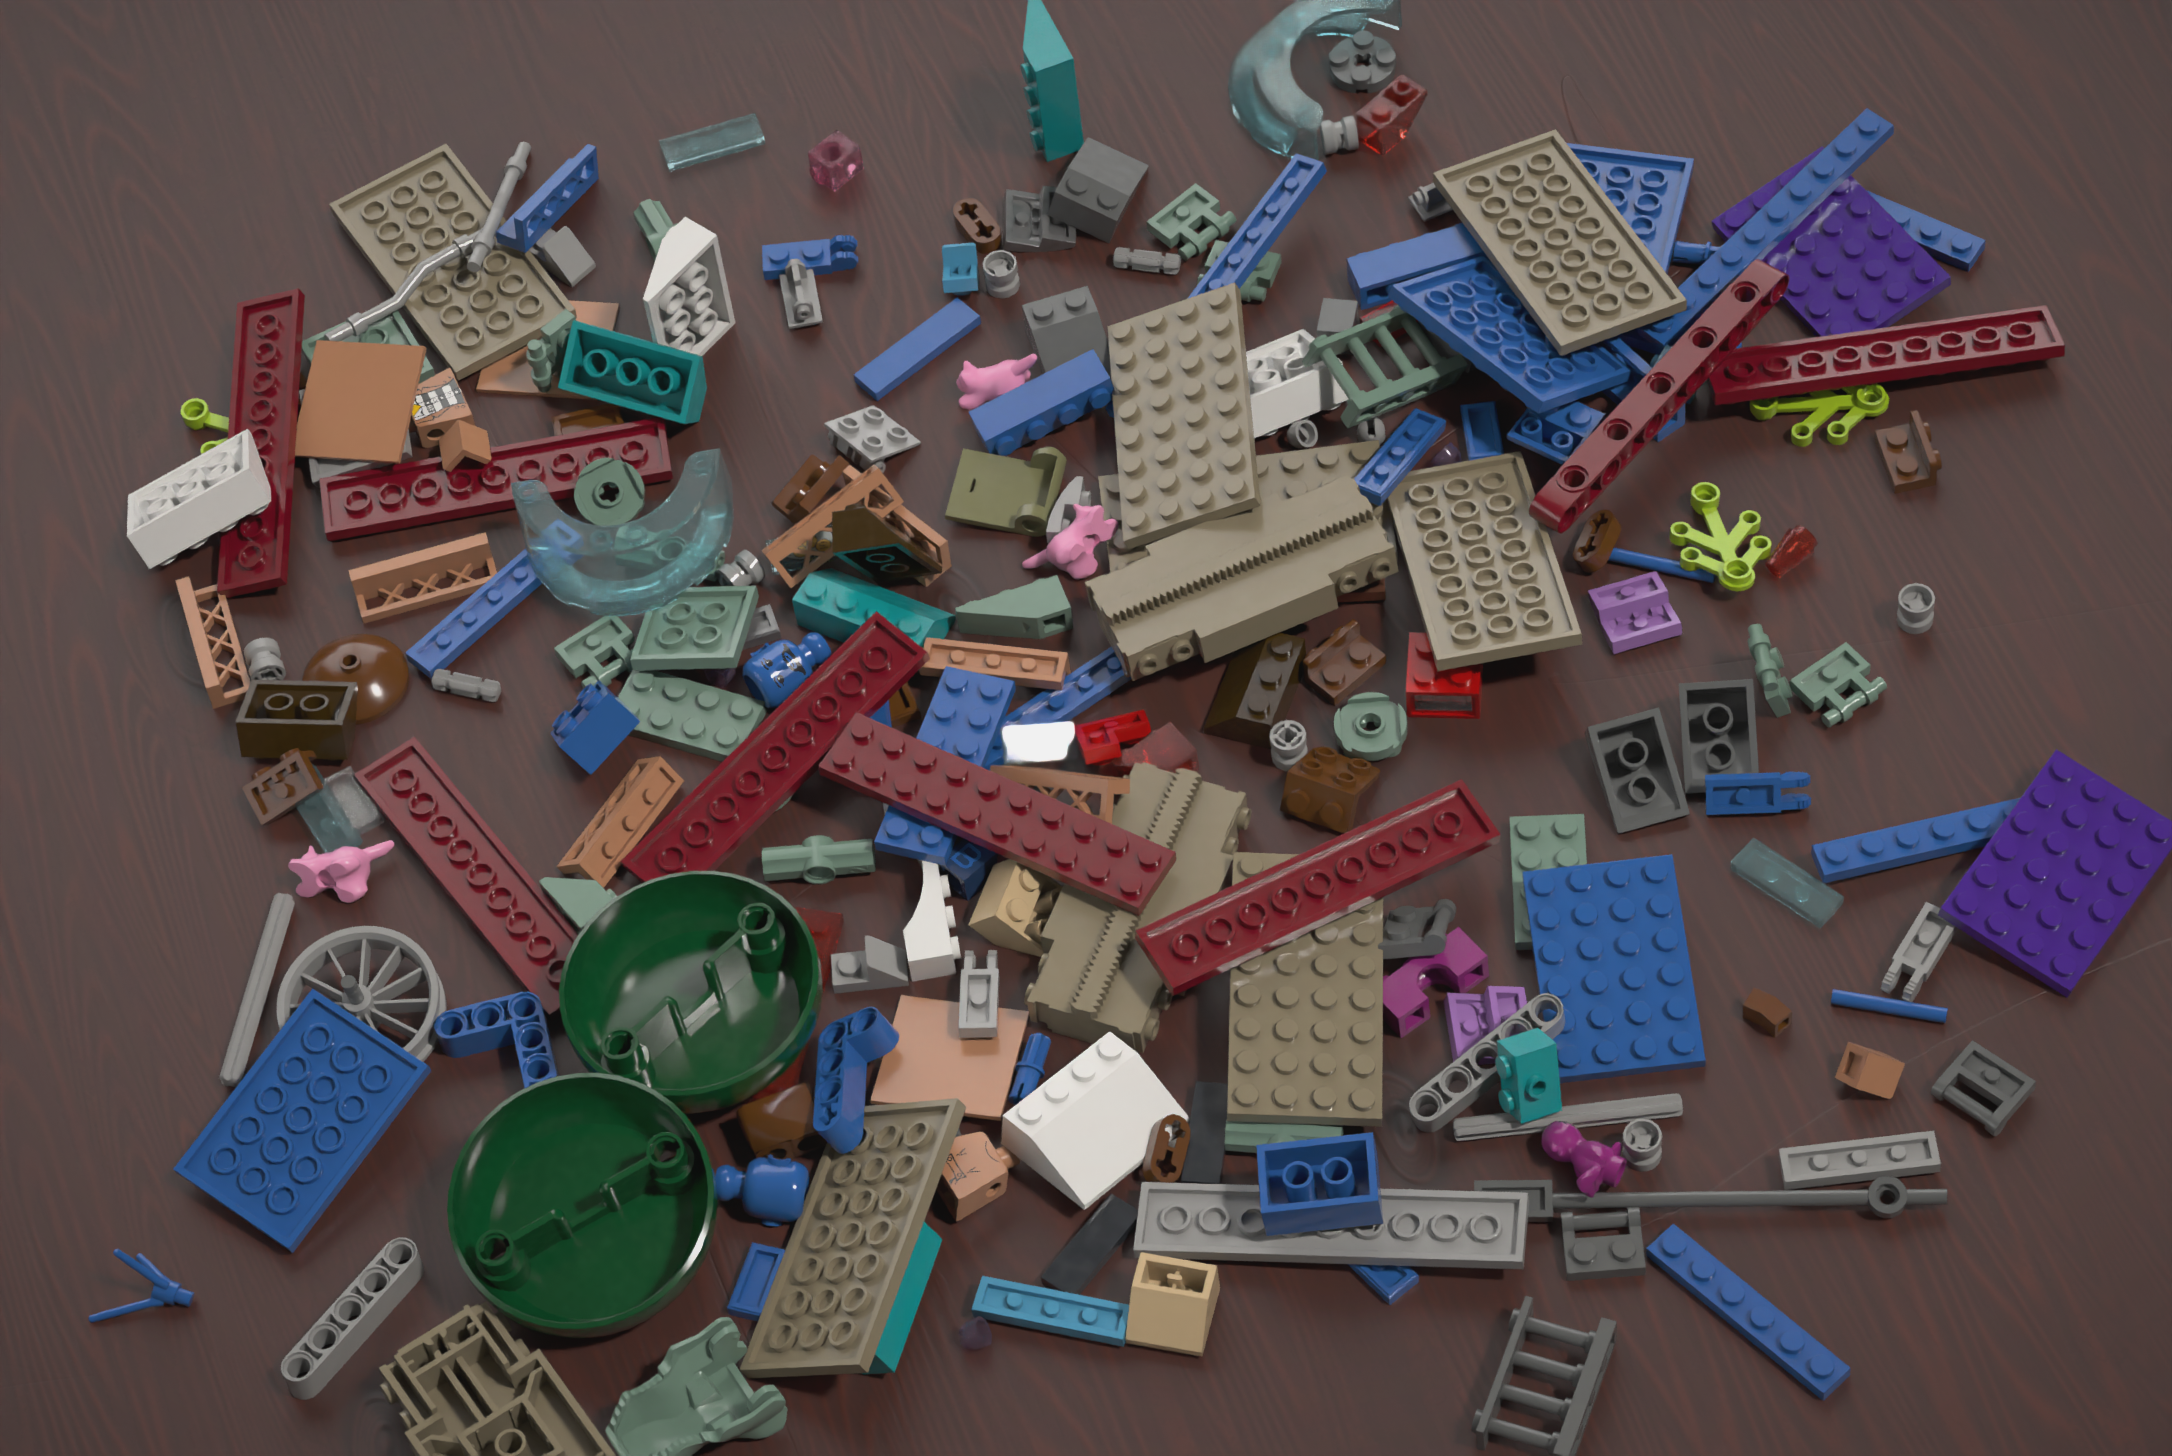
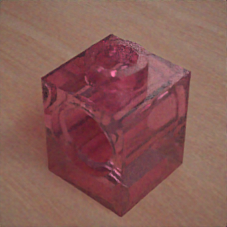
(835, 160)

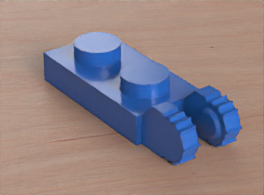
(820, 255)
(1754, 792)

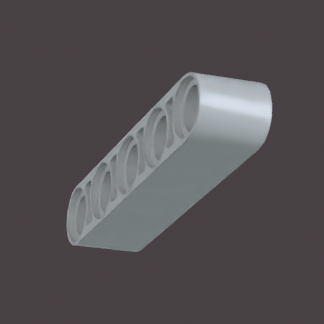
(1467, 1068)
(350, 1335)

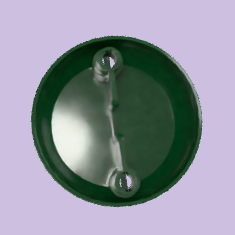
(693, 988)
(582, 1205)

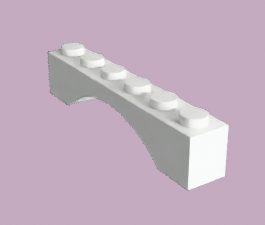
(927, 934)

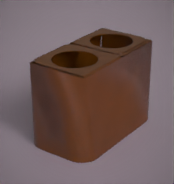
(781, 1124)

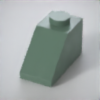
(576, 898)

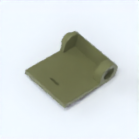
(1007, 490)

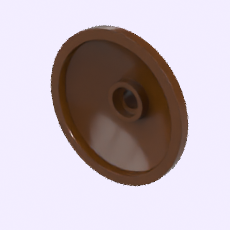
(377, 669)

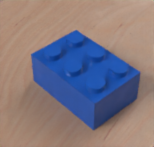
(1319, 1184)

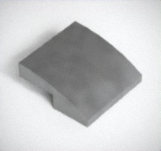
(1028, 225)

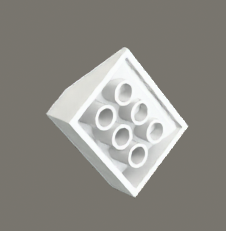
(688, 290)
(1286, 389)
(197, 500)
(1090, 1120)

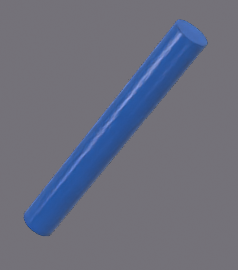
(1658, 564)
(1889, 1006)

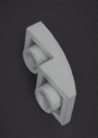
(1063, 511)

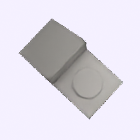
(563, 255)
(875, 968)

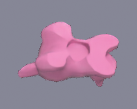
(992, 381)
(1074, 546)
(342, 870)

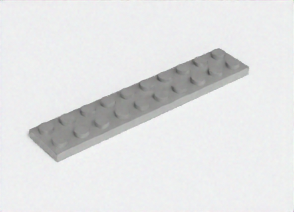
(1416, 1229)

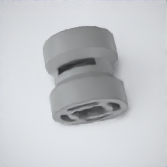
(1331, 136)
(1001, 274)
(741, 572)
(1915, 608)
(264, 660)
(1287, 744)
(1642, 1145)

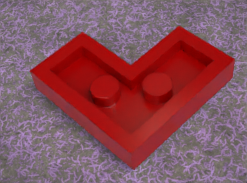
(1101, 738)

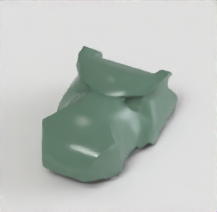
(696, 1400)

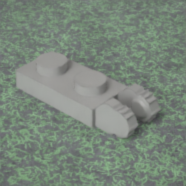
(1919, 951)
(979, 997)

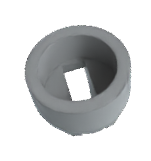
(1377, 424)
(1304, 431)

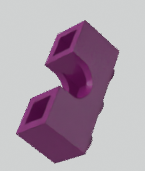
(1458, 967)

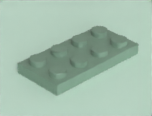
(690, 714)
(1538, 845)

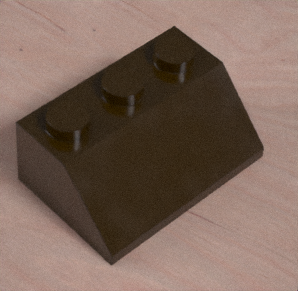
(877, 546)
(1257, 690)
(298, 715)

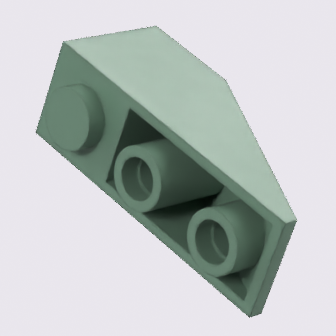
(1023, 612)

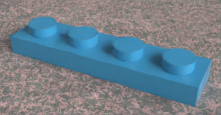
(1051, 1310)

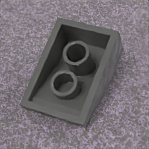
(1097, 189)
(1065, 328)
(1717, 730)
(1637, 770)

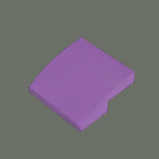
(1634, 612)
(1476, 1015)

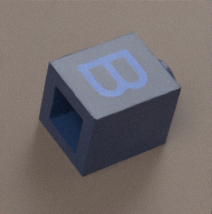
(968, 868)

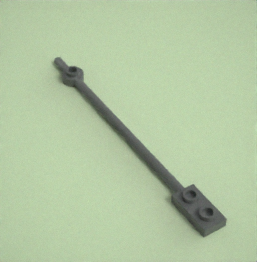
(1543, 1200)

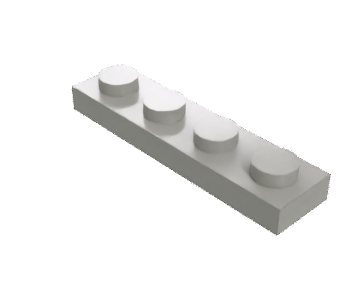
(1859, 1160)

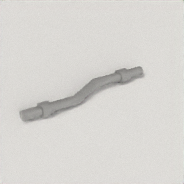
(484, 241)
(359, 323)

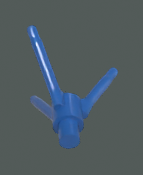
(163, 1291)

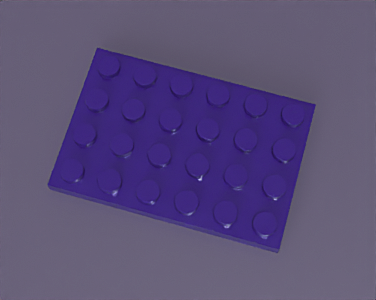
(1845, 260)
(2060, 873)

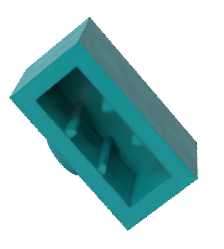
(1529, 1075)

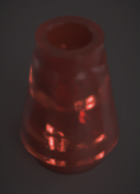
(1792, 550)

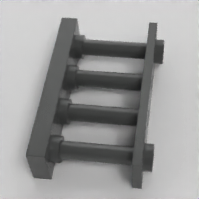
(1573, 1411)

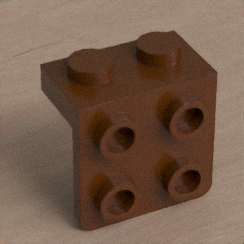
(1327, 788)

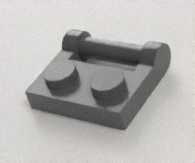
(1407, 926)
(1991, 1079)
(1603, 1255)

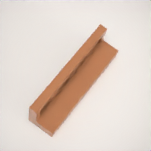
(821, 517)
(910, 525)
(422, 570)
(202, 642)
(1022, 665)
(1072, 782)
(622, 820)

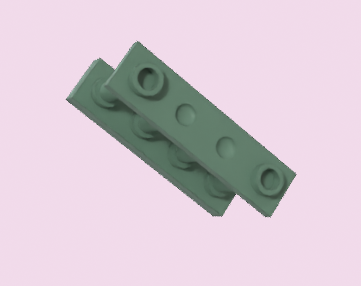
(1388, 393)

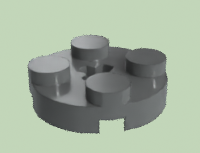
(1360, 48)

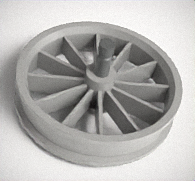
(370, 1001)

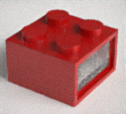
(1443, 692)

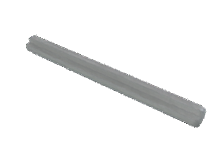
(257, 990)
(1579, 1115)

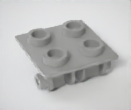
(869, 437)

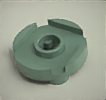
(615, 474)
(1375, 744)

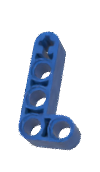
(841, 1074)

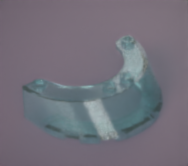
(1261, 78)
(632, 563)

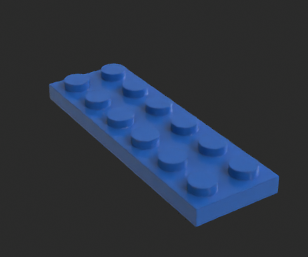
(961, 721)

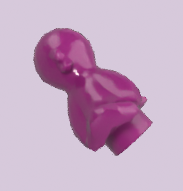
(1591, 1160)

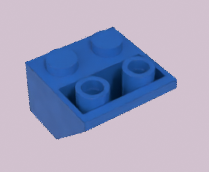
(1556, 431)
(593, 726)

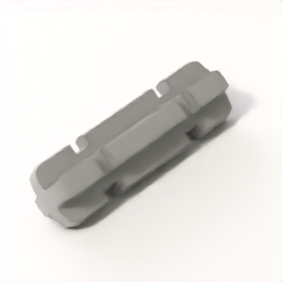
(1146, 260)
(466, 685)

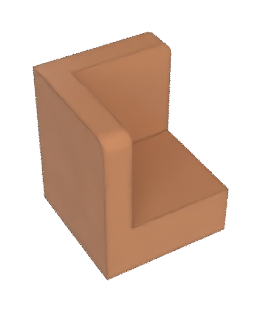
(461, 441)
(1869, 1070)

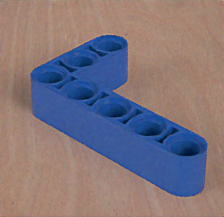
(508, 1029)

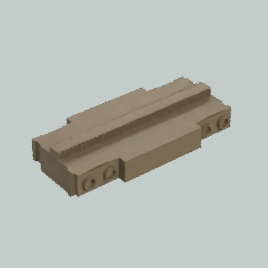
(1241, 578)
(1091, 964)
(484, 1394)

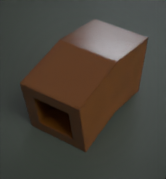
(1767, 1012)

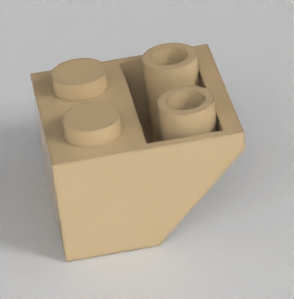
(1015, 907)
(1172, 1304)

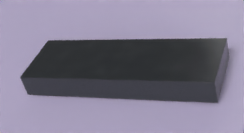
(1207, 1138)
(1091, 1246)

